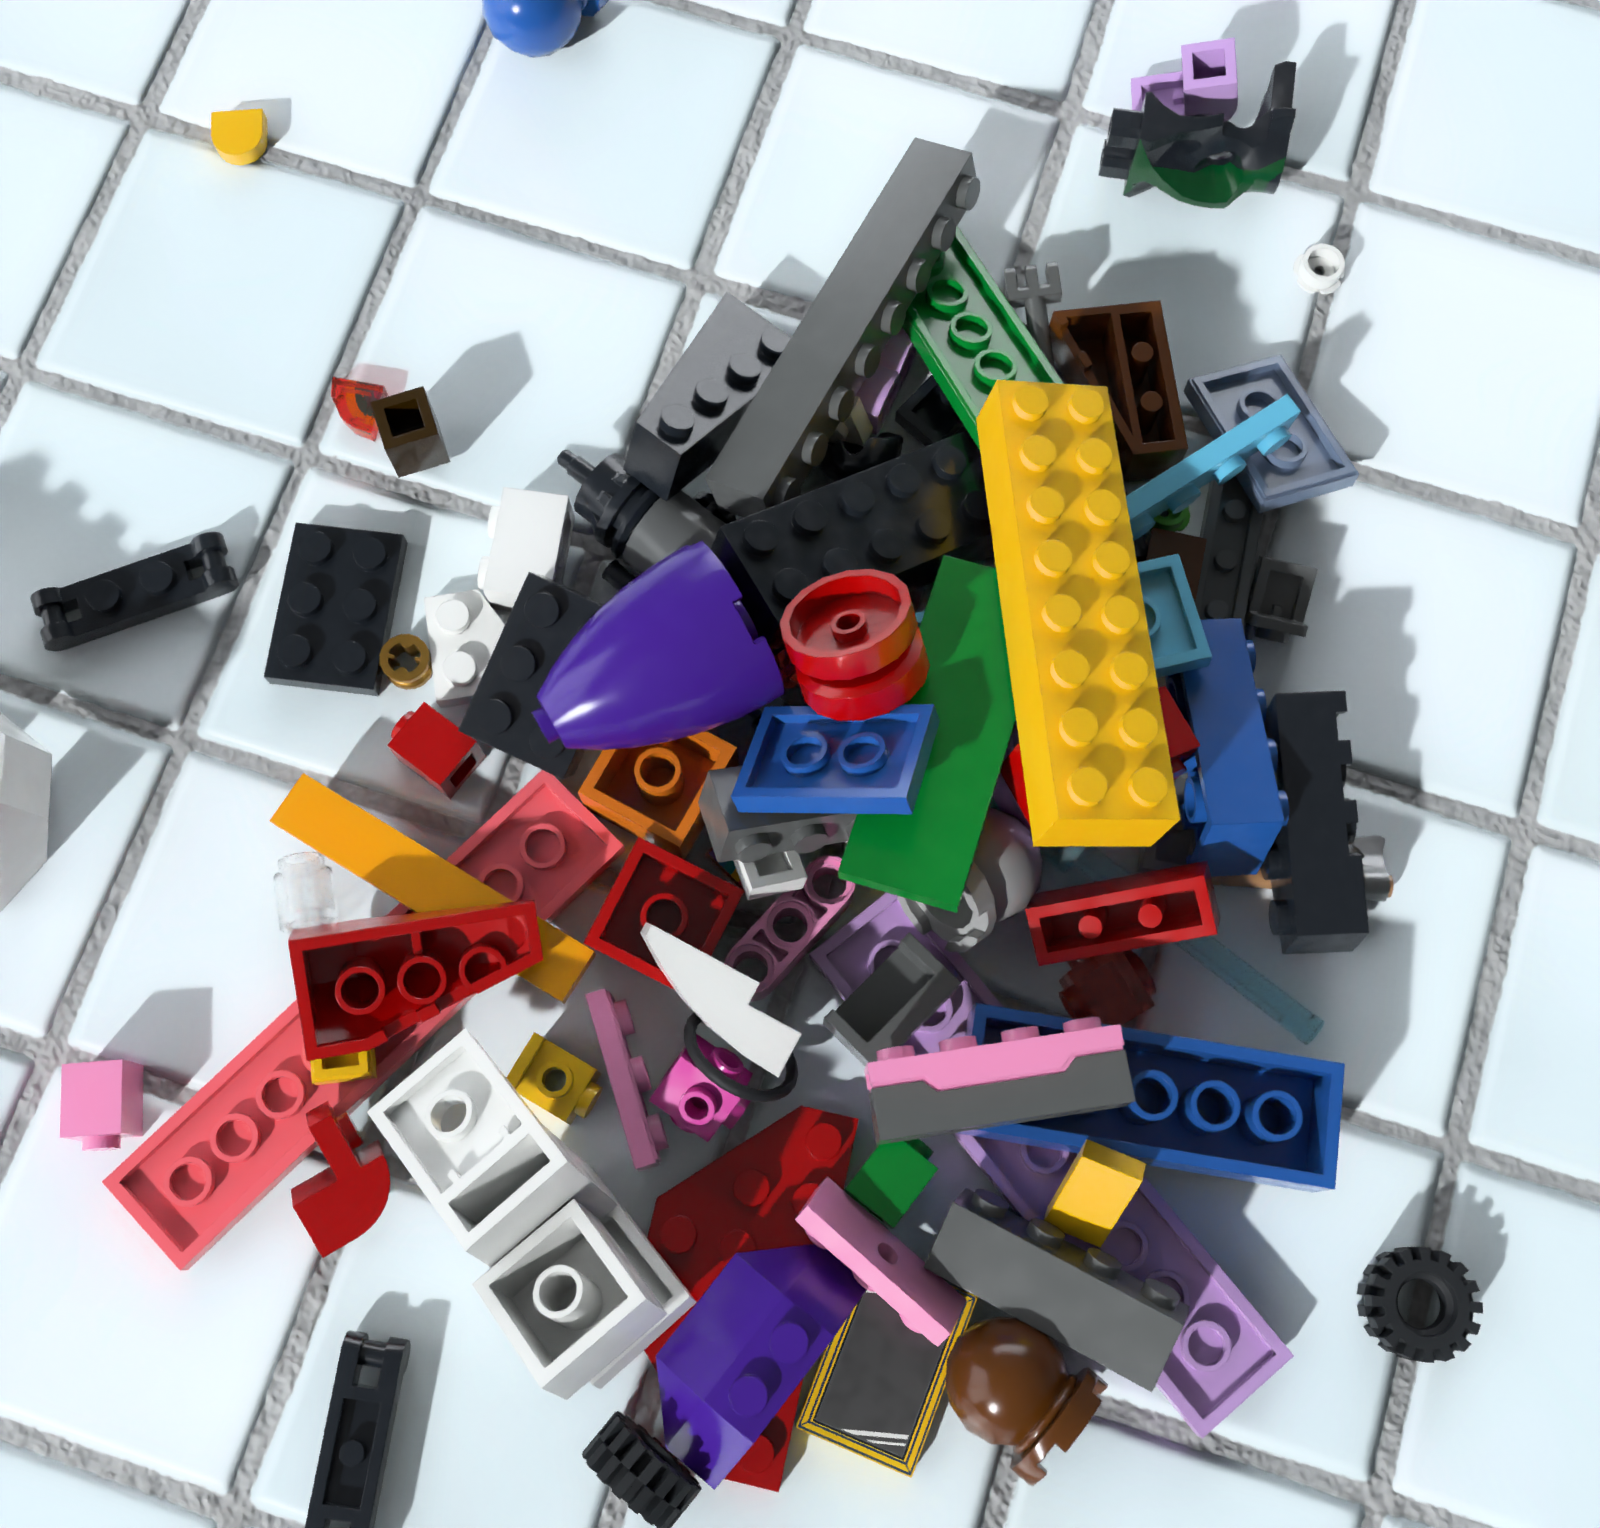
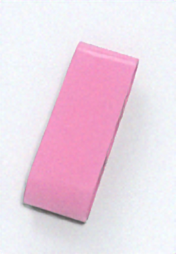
(814, 911)

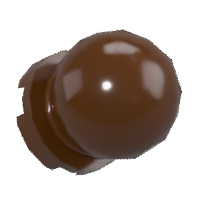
(1016, 1391)

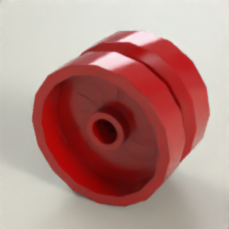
(855, 644)

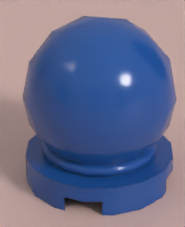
(537, 26)

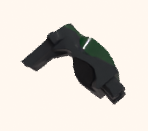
(1178, 151)

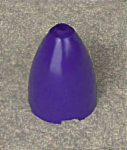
(660, 661)

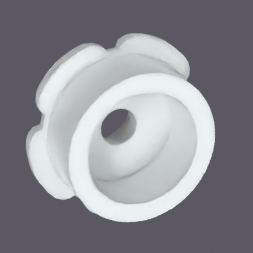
(1322, 258)

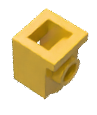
(533, 1066)

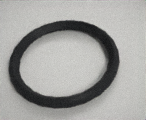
(728, 1084)

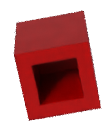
(435, 749)

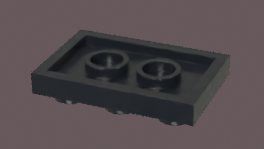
(336, 609)

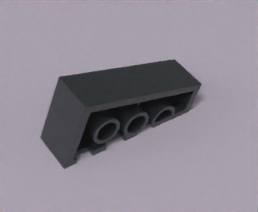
(1312, 874)

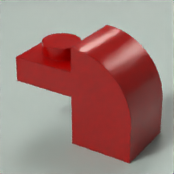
(351, 1192)

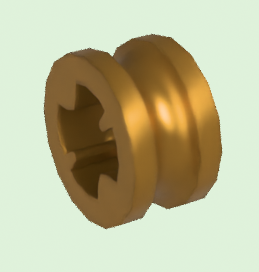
(401, 677)

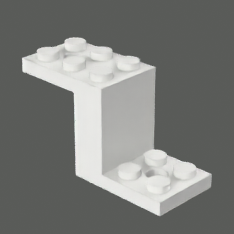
(507, 1172)

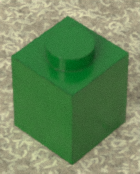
(892, 1179)

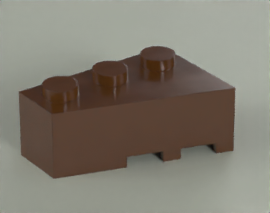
(1132, 357)

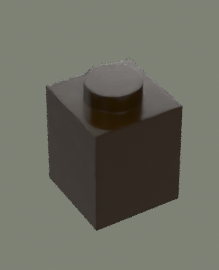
(410, 431)

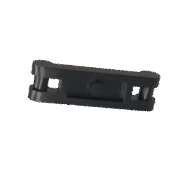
(134, 593)
(357, 1433)

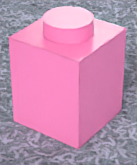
(101, 1103)

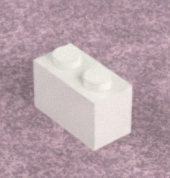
(528, 535)

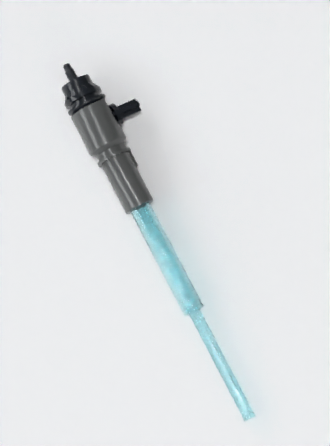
(647, 529)

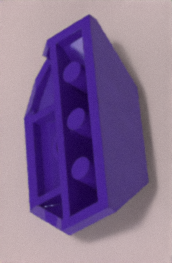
(748, 1351)

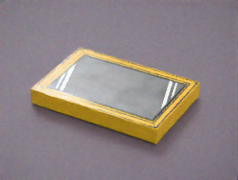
(880, 1385)

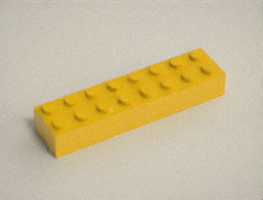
(1074, 619)

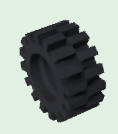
(1455, 1299)
(641, 1471)

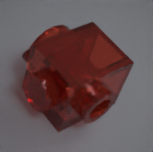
(1107, 987)

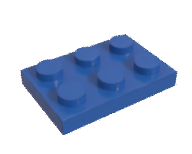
(836, 766)

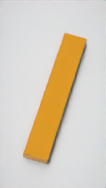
(414, 874)

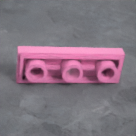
(627, 1078)
(881, 1262)

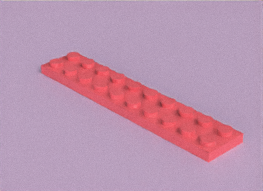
(251, 1117)

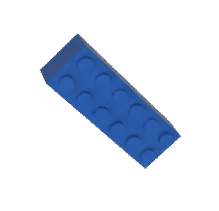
(1197, 1107)

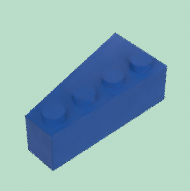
(1231, 776)

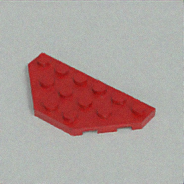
(745, 1206)

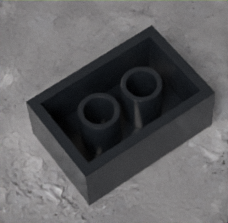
(529, 645)

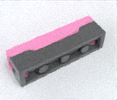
(998, 1082)

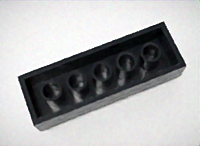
(881, 519)

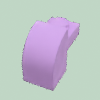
(1202, 87)

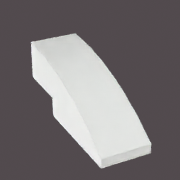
(721, 1000)

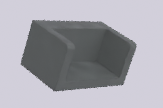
(892, 1001)

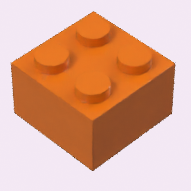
(657, 788)

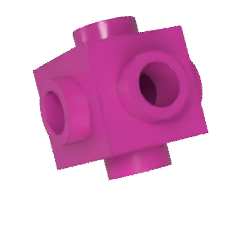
(694, 1100)

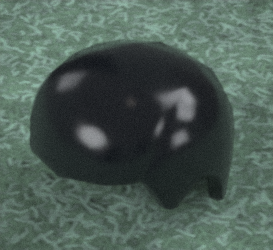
(849, 458)

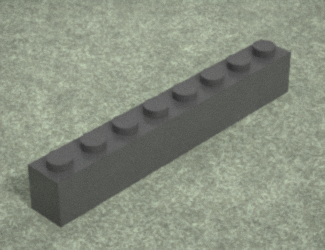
(845, 330)

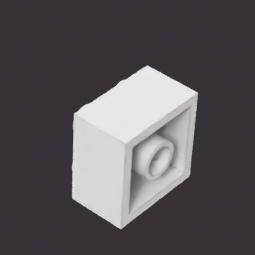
(568, 1300)

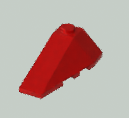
(389, 972)

